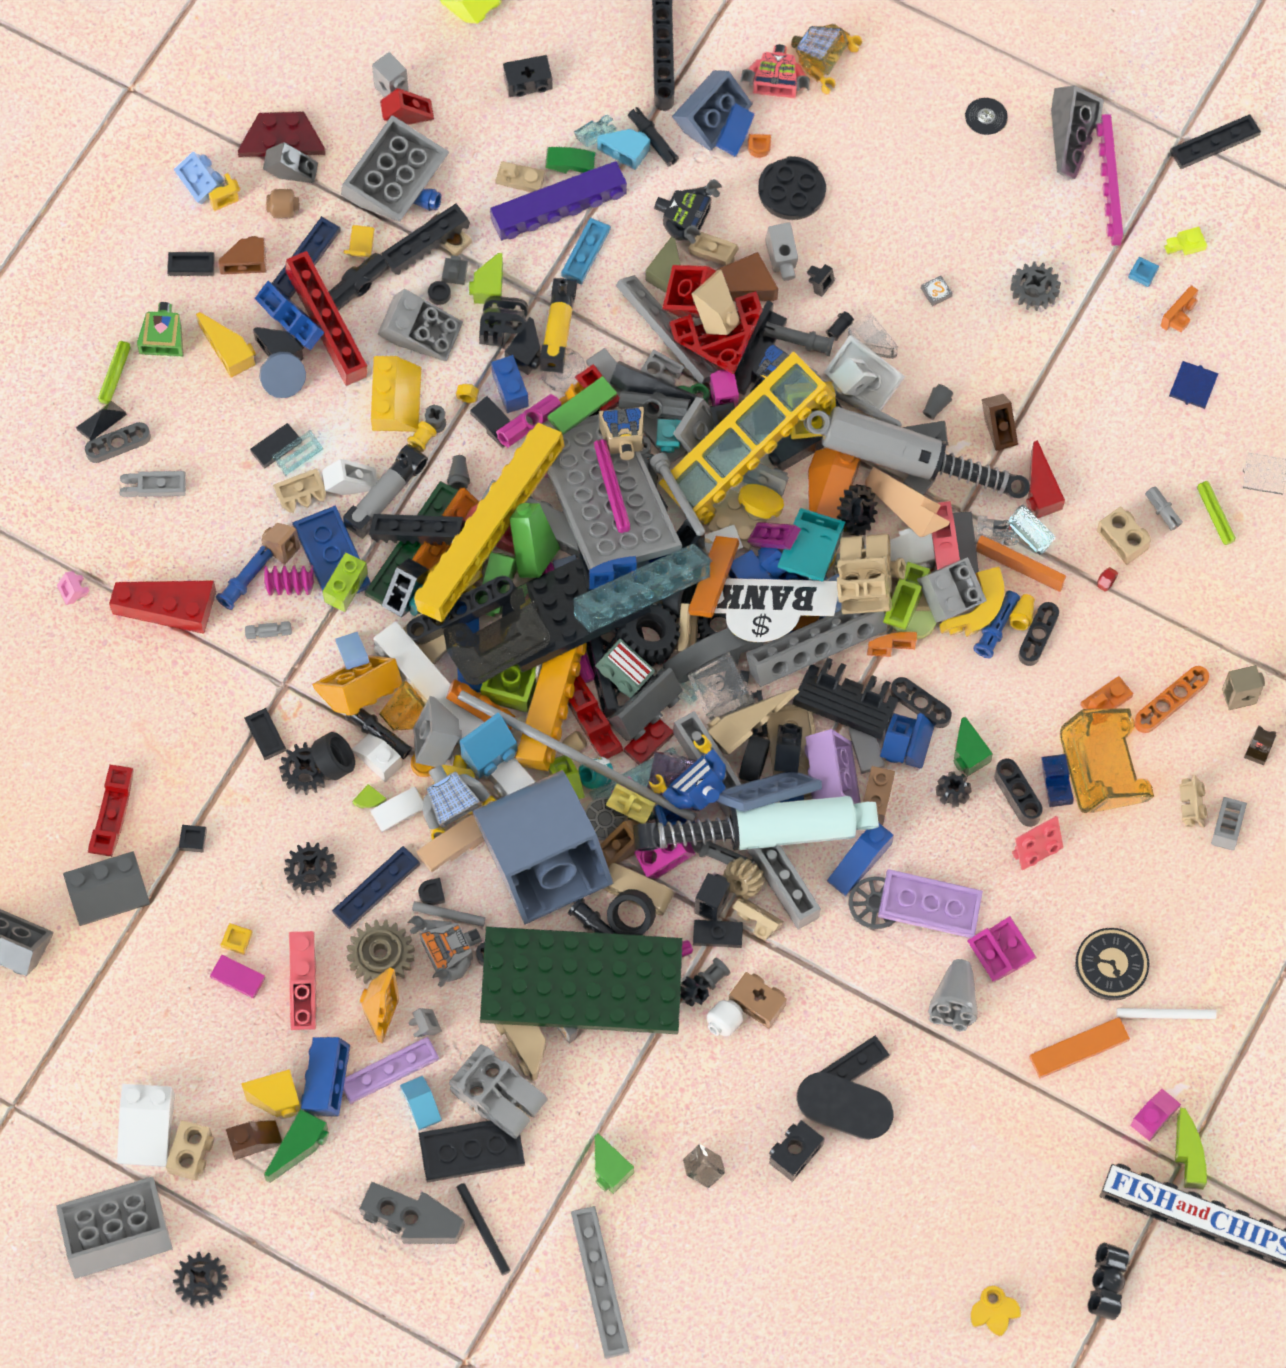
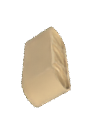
(627, 879)

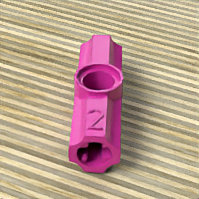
(520, 427)

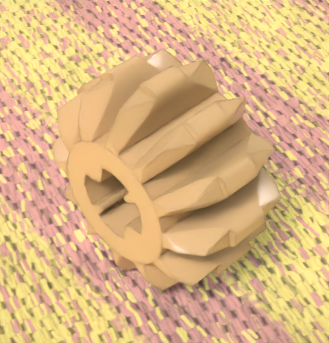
(744, 878)

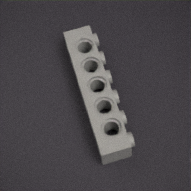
(812, 644)

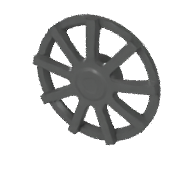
(872, 904)

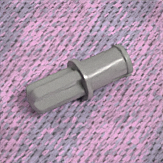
(1163, 508)

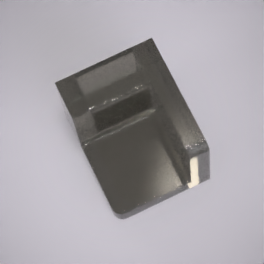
(704, 1166)

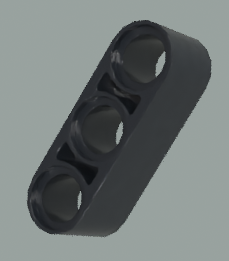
(1018, 781)

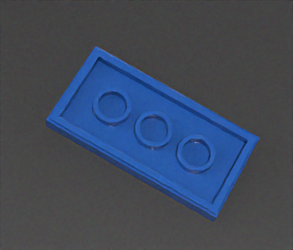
(325, 543)

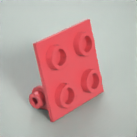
(1038, 843)

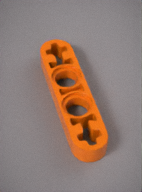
(1173, 701)

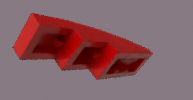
(593, 721)

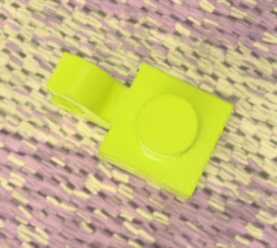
(1188, 241)

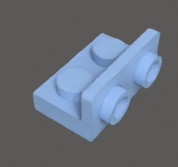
(199, 176)

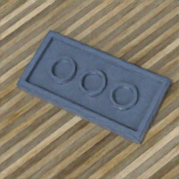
(768, 790)

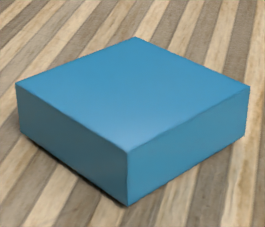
(1143, 271)

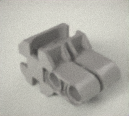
(493, 1101)

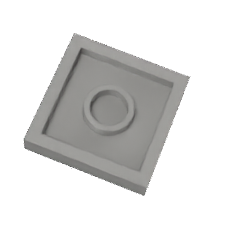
(695, 424)

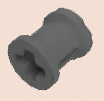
(436, 417)
(714, 973)

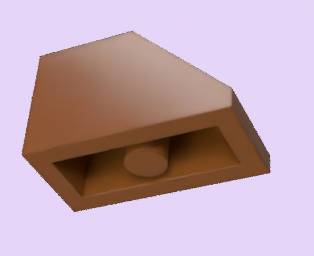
(244, 257)

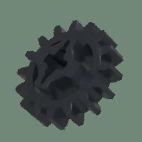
(857, 509)
(300, 778)
(315, 858)
(194, 1288)

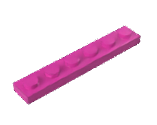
(1110, 188)

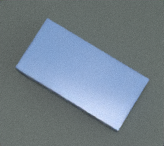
(352, 650)

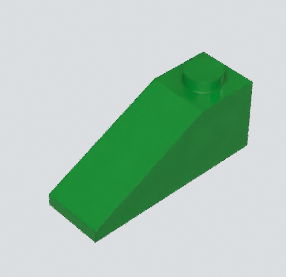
(300, 1142)

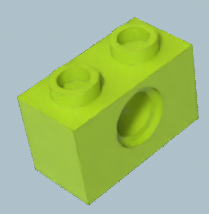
(345, 582)

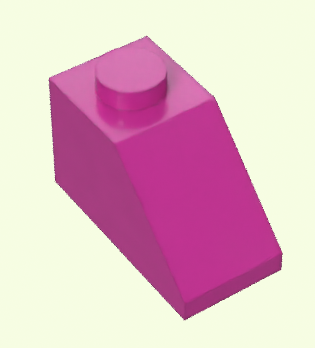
(1155, 1114)

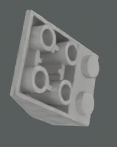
(419, 326)

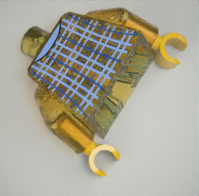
(821, 50)

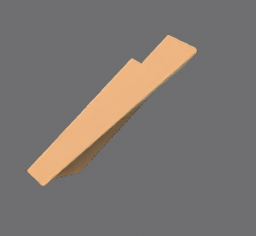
(908, 504)

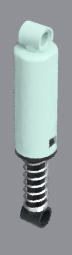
(767, 826)

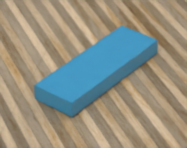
(586, 250)

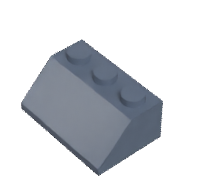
(709, 107)

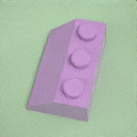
(833, 764)

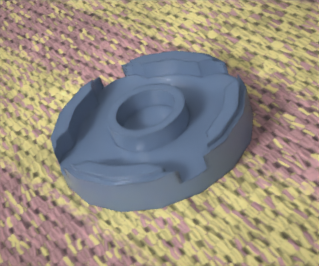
(282, 375)

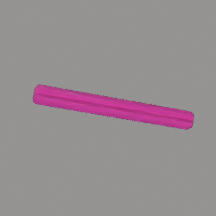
(612, 486)

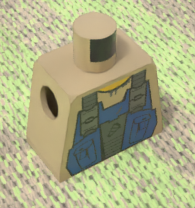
(623, 430)

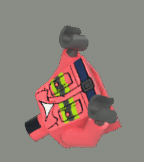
(776, 74)

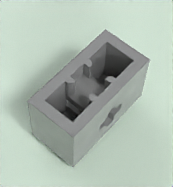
(389, 75)

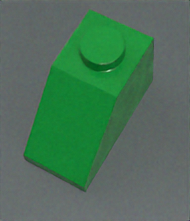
(970, 750)

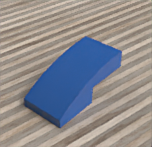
(735, 130)
(611, 570)

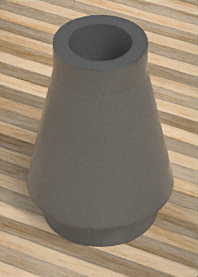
(937, 401)
(458, 473)

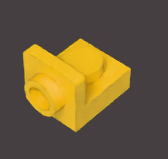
(226, 195)

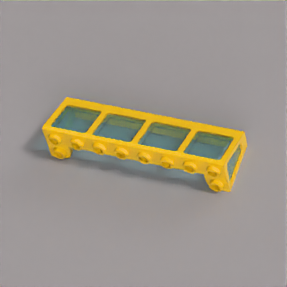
(748, 435)

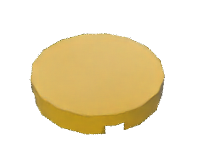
(761, 501)

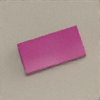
(237, 976)

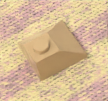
(716, 305)

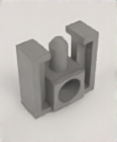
(661, 363)

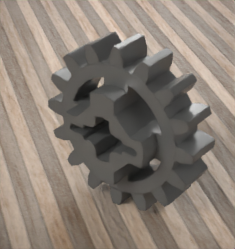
(1035, 286)

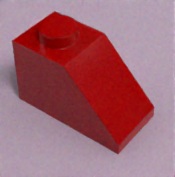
(407, 107)

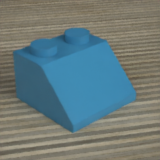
(488, 746)

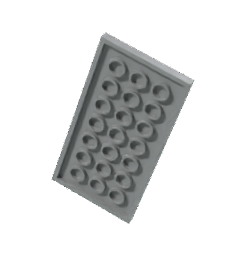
(588, 509)

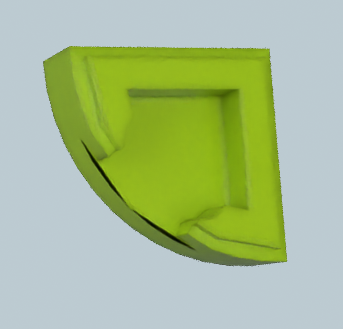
(369, 798)

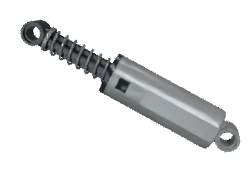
(906, 450)

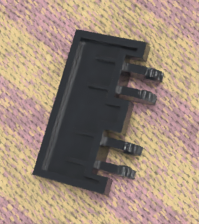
(846, 702)

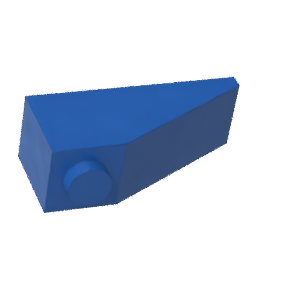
(860, 858)

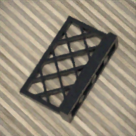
(604, 686)

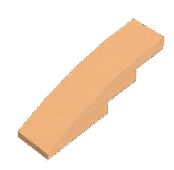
(451, 844)

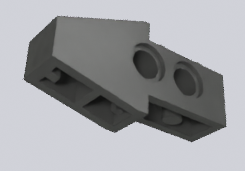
(434, 1224)

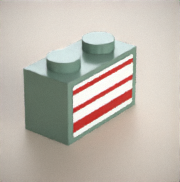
(625, 668)

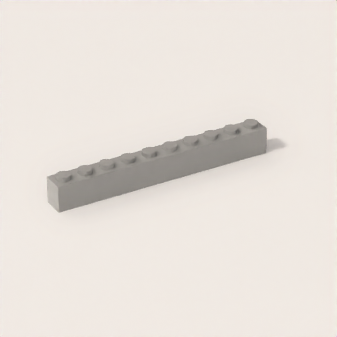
(771, 860)

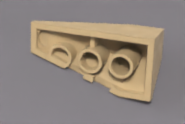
(736, 726)

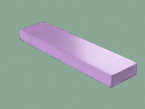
(389, 1070)

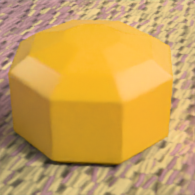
(467, 393)

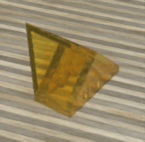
(403, 708)

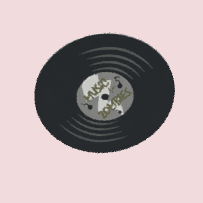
(986, 116)

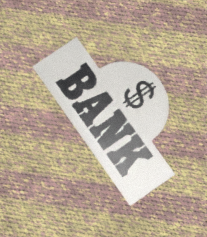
(771, 608)

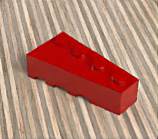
(165, 603)

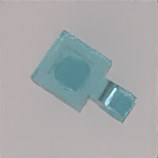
(590, 132)

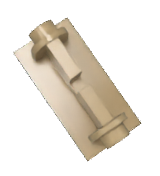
(1196, 810)

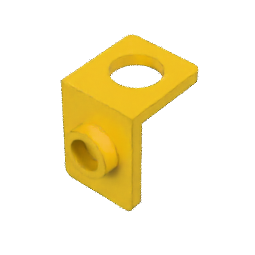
(361, 241)

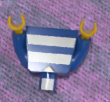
(698, 783)

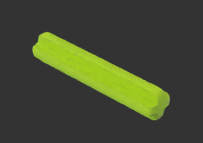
(114, 372)
(1216, 513)

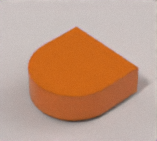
(759, 145)

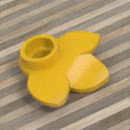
(996, 1314)

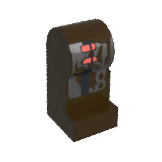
(1260, 745)

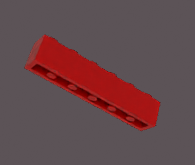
(326, 315)

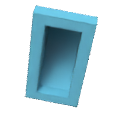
(421, 1102)

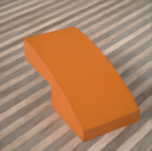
(883, 645)

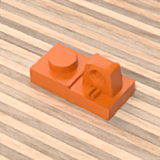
(1176, 316)
(1108, 696)

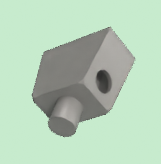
(782, 250)

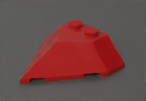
(720, 349)

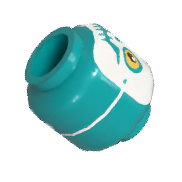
(591, 778)

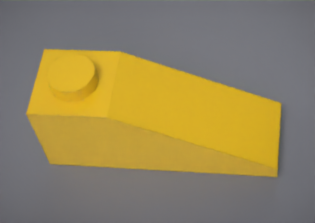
(228, 345)

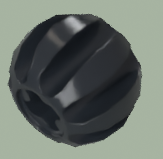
(956, 783)

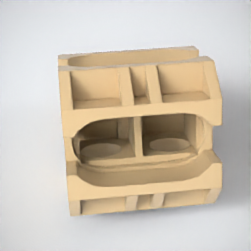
(864, 574)

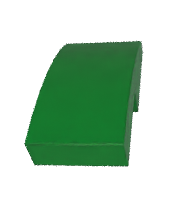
(566, 158)

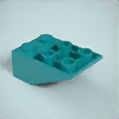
(814, 545)

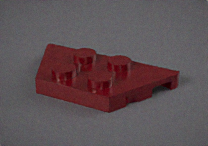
(281, 127)

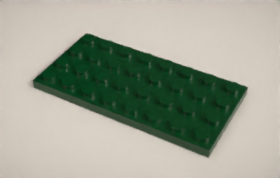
(581, 980)

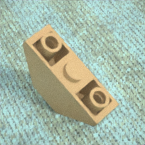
(527, 1044)

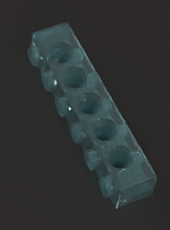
(641, 587)

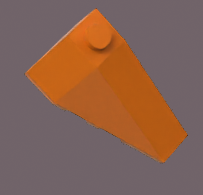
(828, 478)

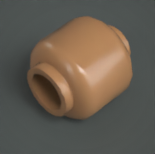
(282, 203)

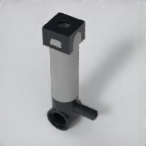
(407, 464)

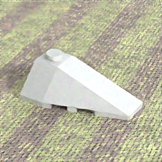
(911, 548)

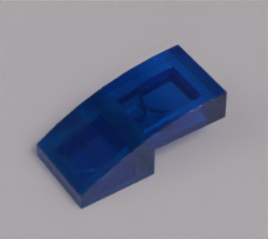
(1057, 780)

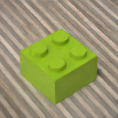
(511, 688)

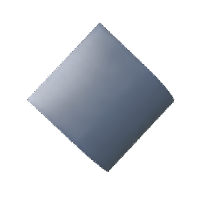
(543, 846)

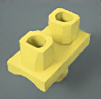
(630, 804)

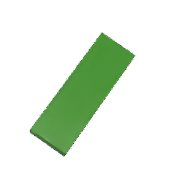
(582, 405)

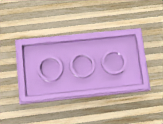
(930, 903)

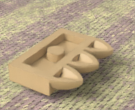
(300, 489)

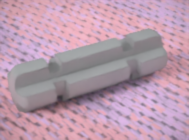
(268, 630)

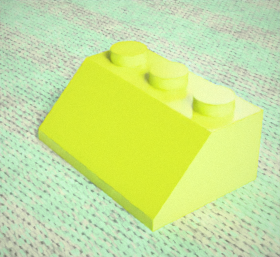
(471, 10)

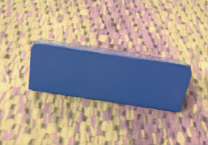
(919, 742)

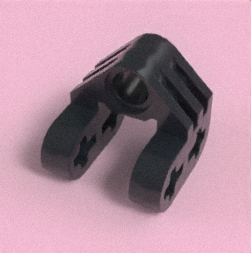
(496, 321)

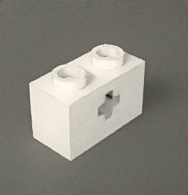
(852, 377)

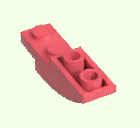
(945, 539)
(302, 980)

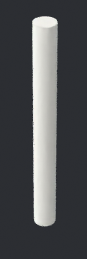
(1166, 1013)

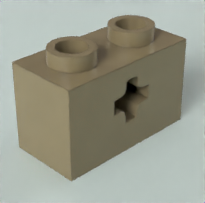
(1243, 687)

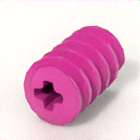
(289, 580)

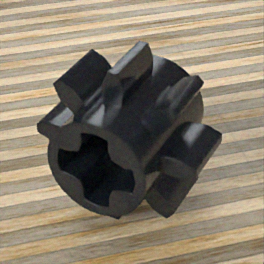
(694, 990)

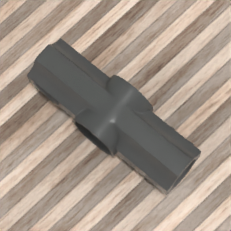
(668, 406)

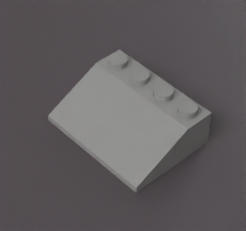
(393, 170)
(113, 1227)

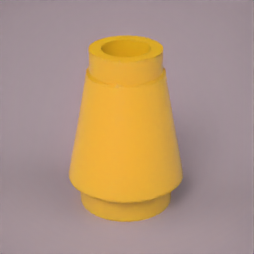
(1022, 614)

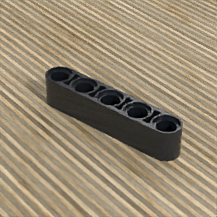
(473, 611)

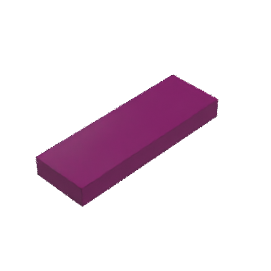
(774, 535)

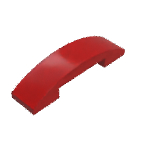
(112, 810)

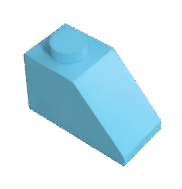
(625, 146)

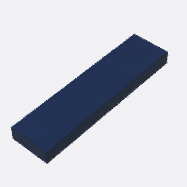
(316, 245)
(376, 887)

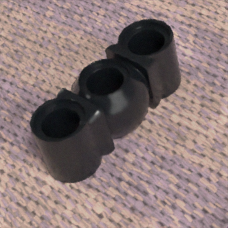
(1108, 1281)

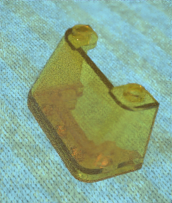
(1102, 761)

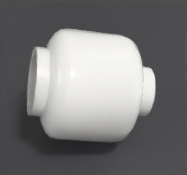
(724, 1018)

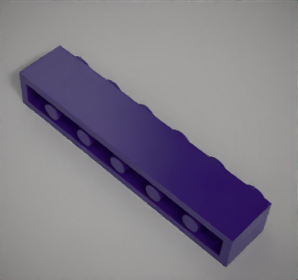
(558, 201)

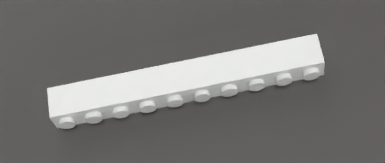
(428, 681)

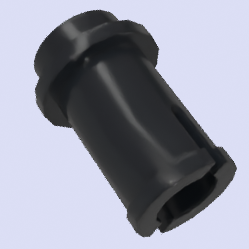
(840, 325)

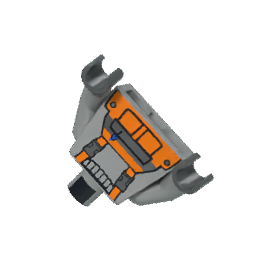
(446, 947)

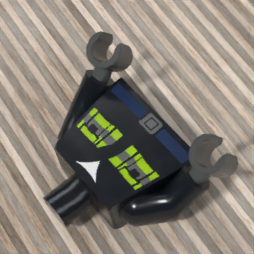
(687, 211)

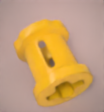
(422, 436)

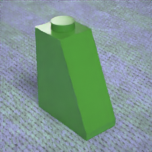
(532, 540)
(499, 565)

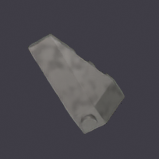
(1073, 121)

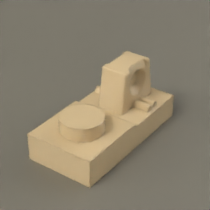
(519, 177)
(714, 249)
(766, 922)

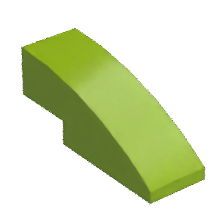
(906, 597)
(1190, 1151)

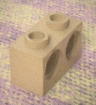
(1118, 537)
(183, 1149)

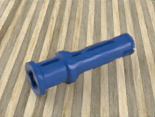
(238, 585)
(993, 632)

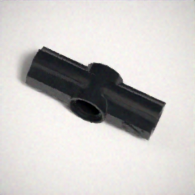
(358, 280)

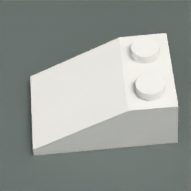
(145, 1124)

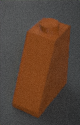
(750, 276)

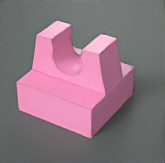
(70, 587)

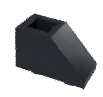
(788, 748)

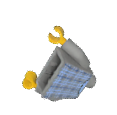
(451, 798)

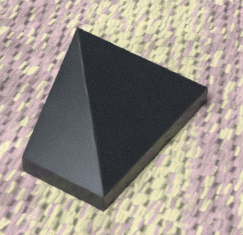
(101, 420)

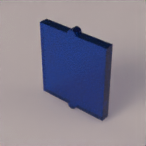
(1193, 384)

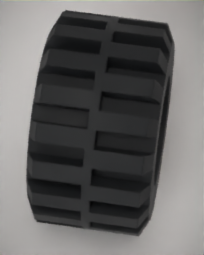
(661, 622)

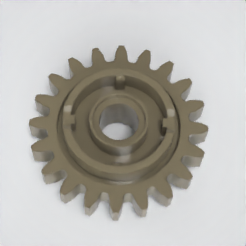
(379, 938)

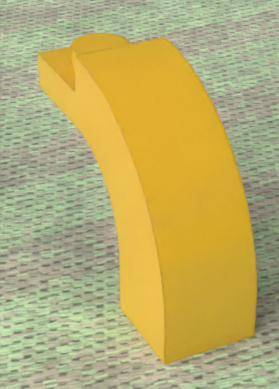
(993, 589)

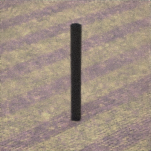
(483, 1229)

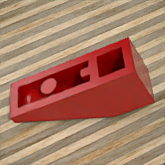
(1044, 490)

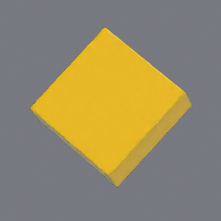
(236, 938)

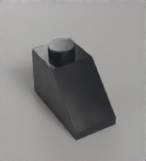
(278, 341)
(526, 348)

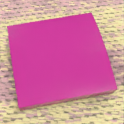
(1001, 949)

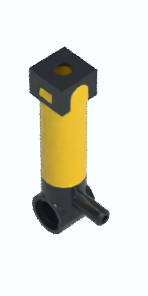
(558, 324)

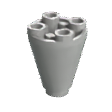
(955, 998)

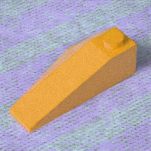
(380, 1002)

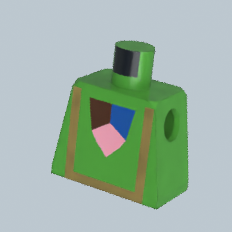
(161, 333)

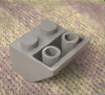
(951, 590)

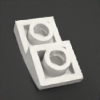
(398, 809)

